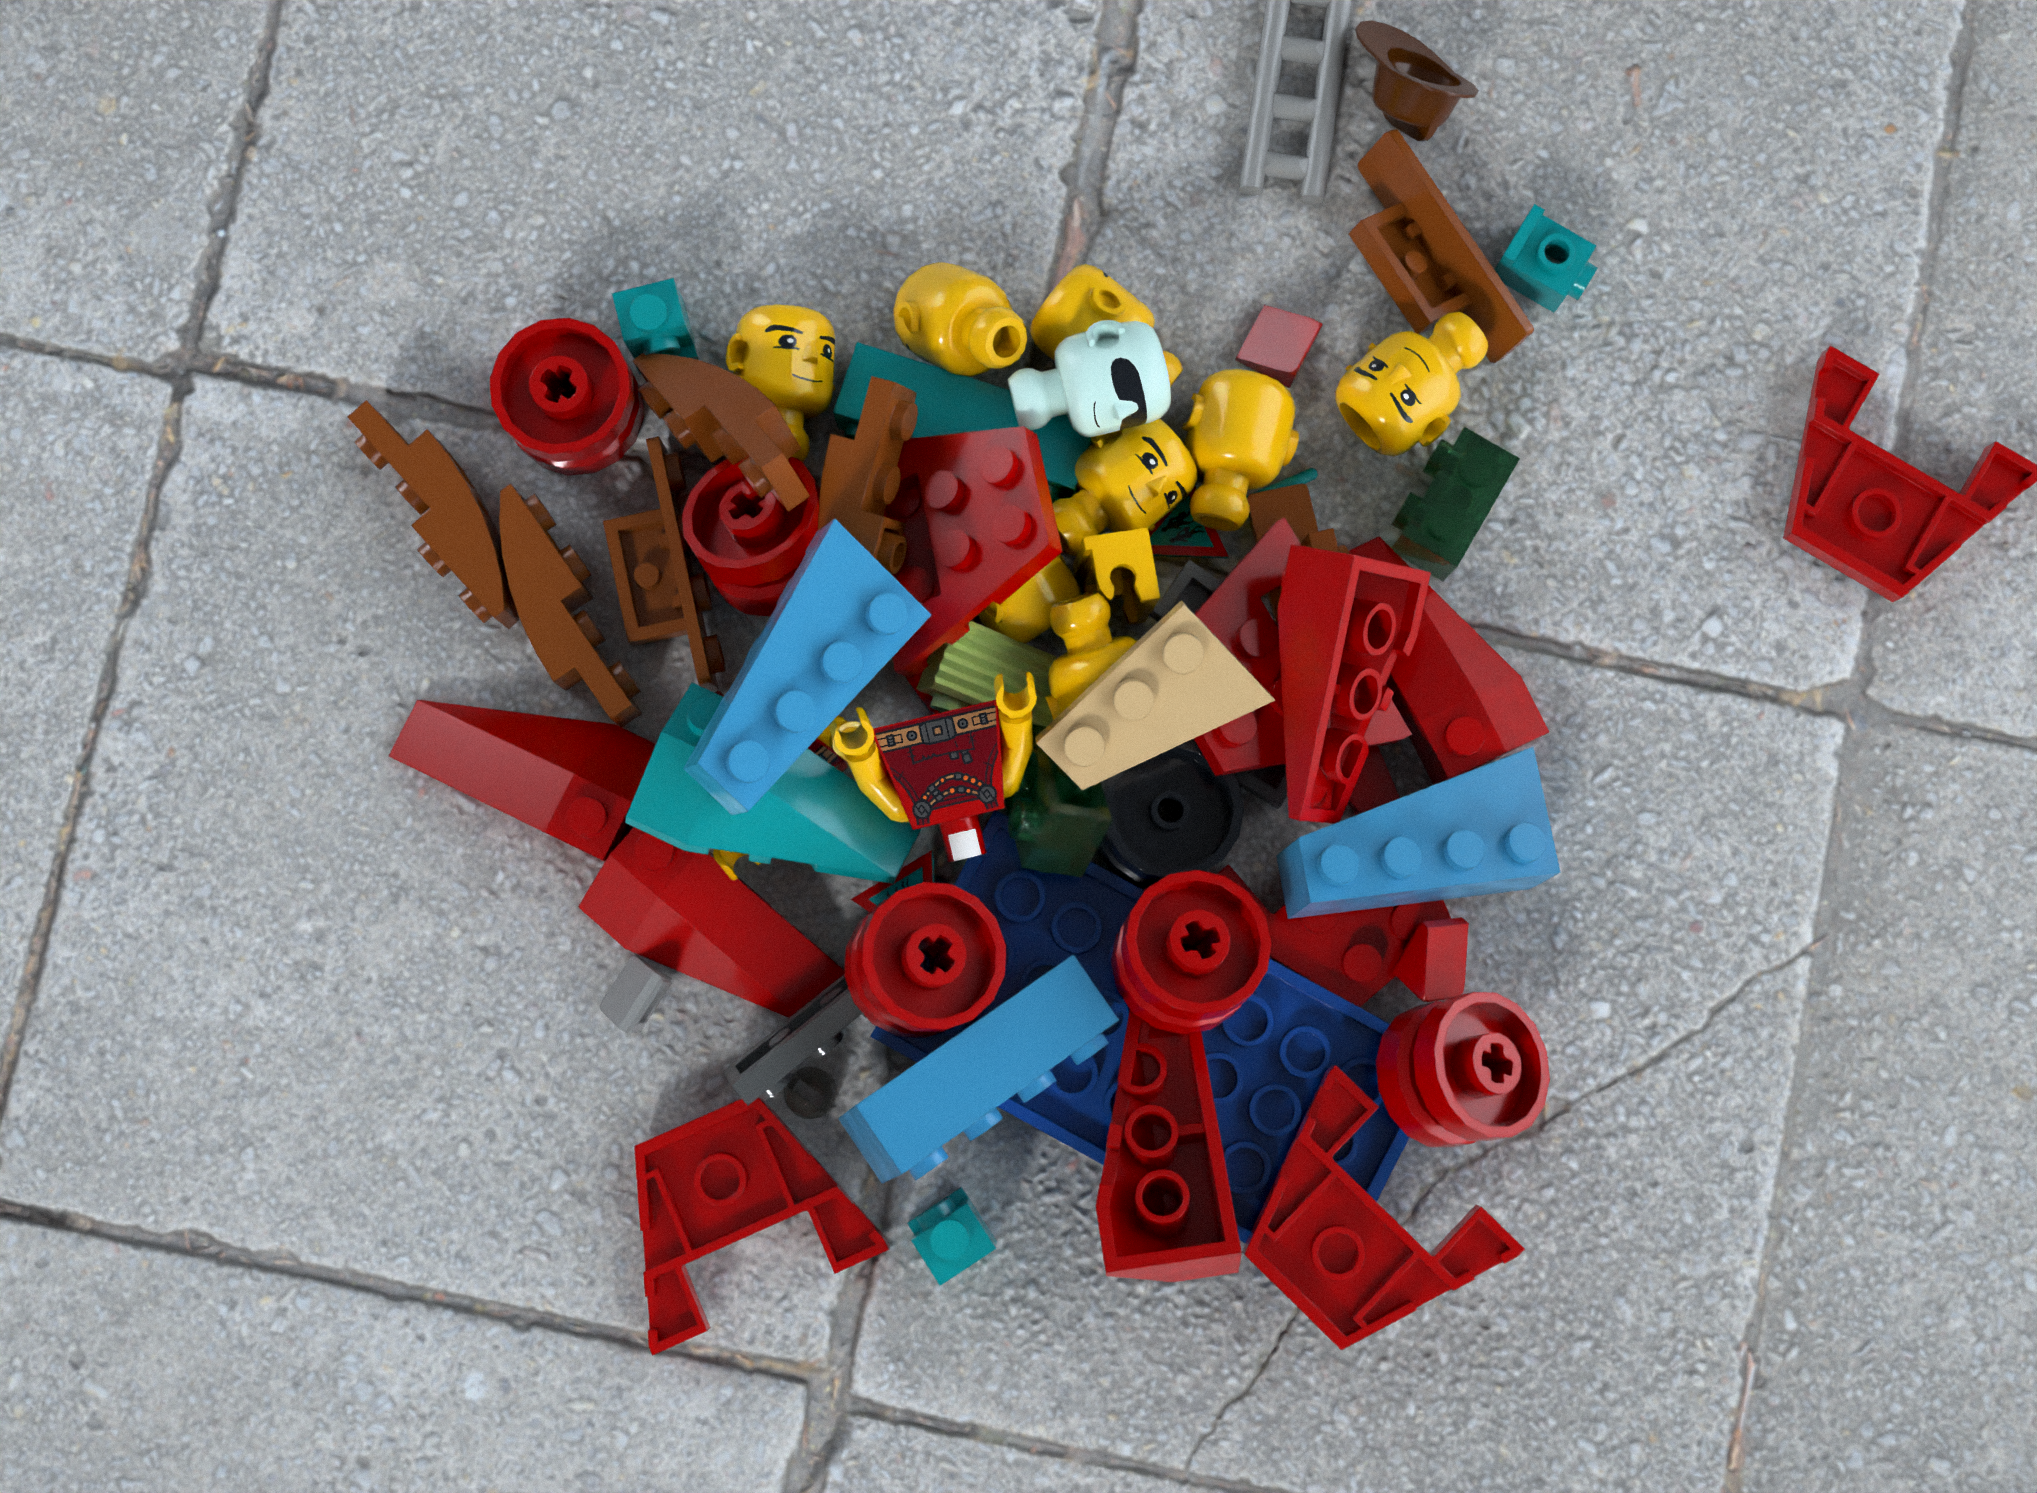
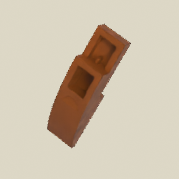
(724, 419)
(864, 474)
(457, 525)
(546, 593)

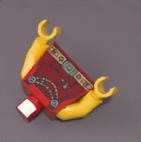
(945, 764)

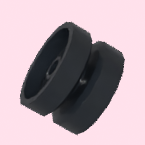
(1205, 811)

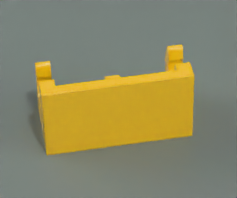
(1122, 567)

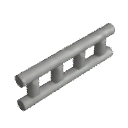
(1318, 111)

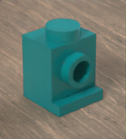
(1533, 275)
(655, 320)
(951, 1236)

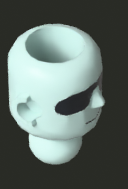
(1101, 380)

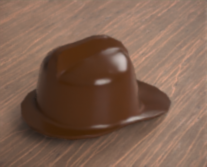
(1411, 81)

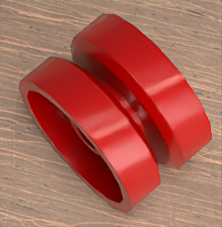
(545, 367)
(748, 540)
(891, 943)
(1225, 958)
(1463, 1070)

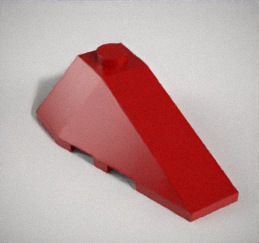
(1337, 645)
(1456, 690)
(541, 769)
(705, 925)
(1164, 1171)

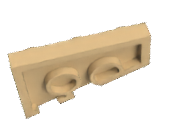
(1151, 700)

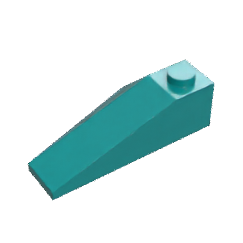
(805, 817)

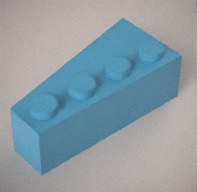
(815, 655)
(1437, 844)
(979, 1070)

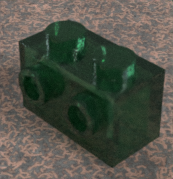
(1454, 504)
(1054, 819)

